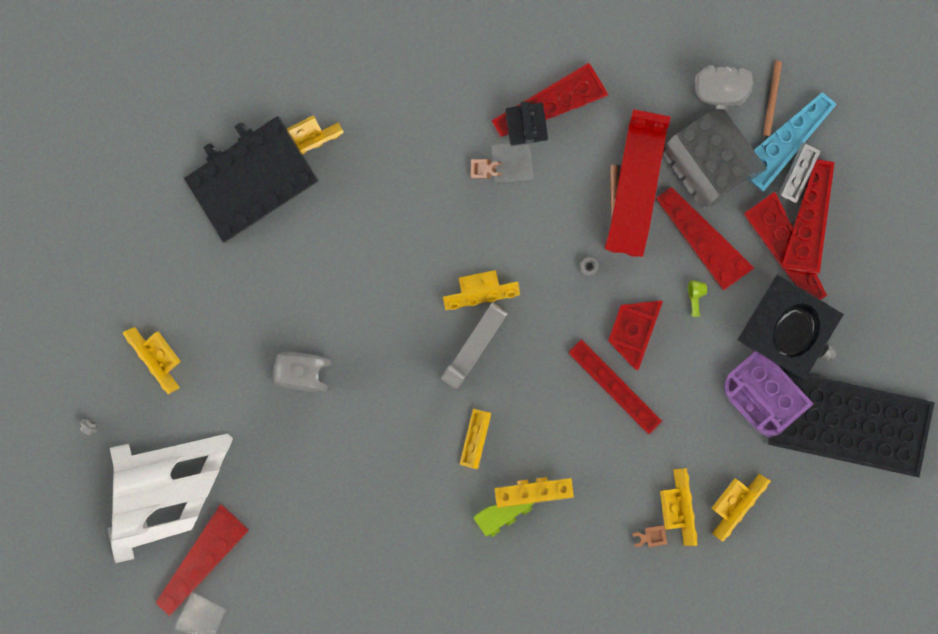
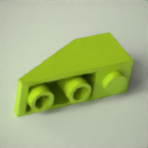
(493, 518)

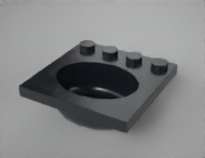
(790, 327)

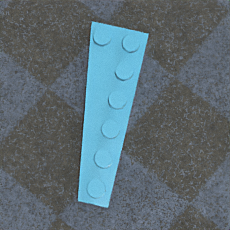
(786, 141)

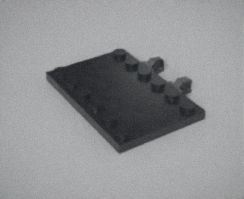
(250, 177)

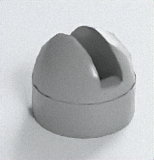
(828, 353)

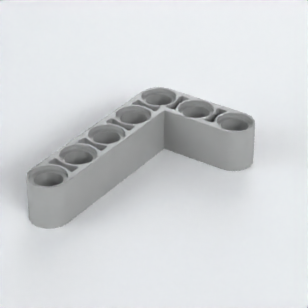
(474, 346)

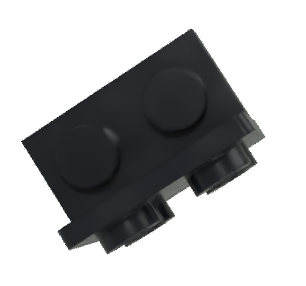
(526, 123)

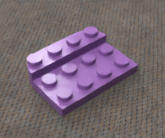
(765, 395)

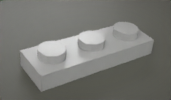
(799, 172)

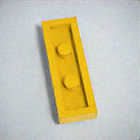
(475, 438)

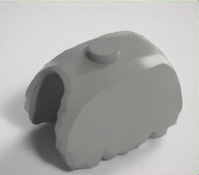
(723, 86)
(299, 371)

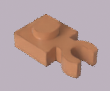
(484, 168)
(653, 536)

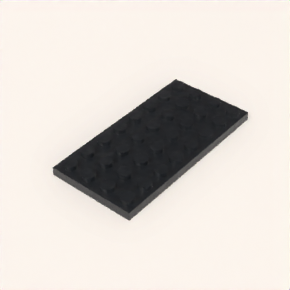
(859, 426)

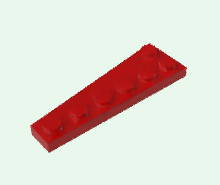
(563, 96)
(775, 230)
(808, 235)
(711, 247)
(210, 548)

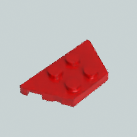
(633, 330)

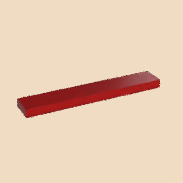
(614, 386)

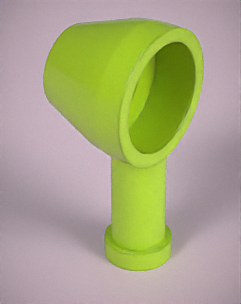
(695, 291)

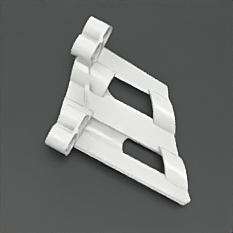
(145, 484)

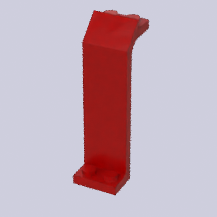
(637, 183)

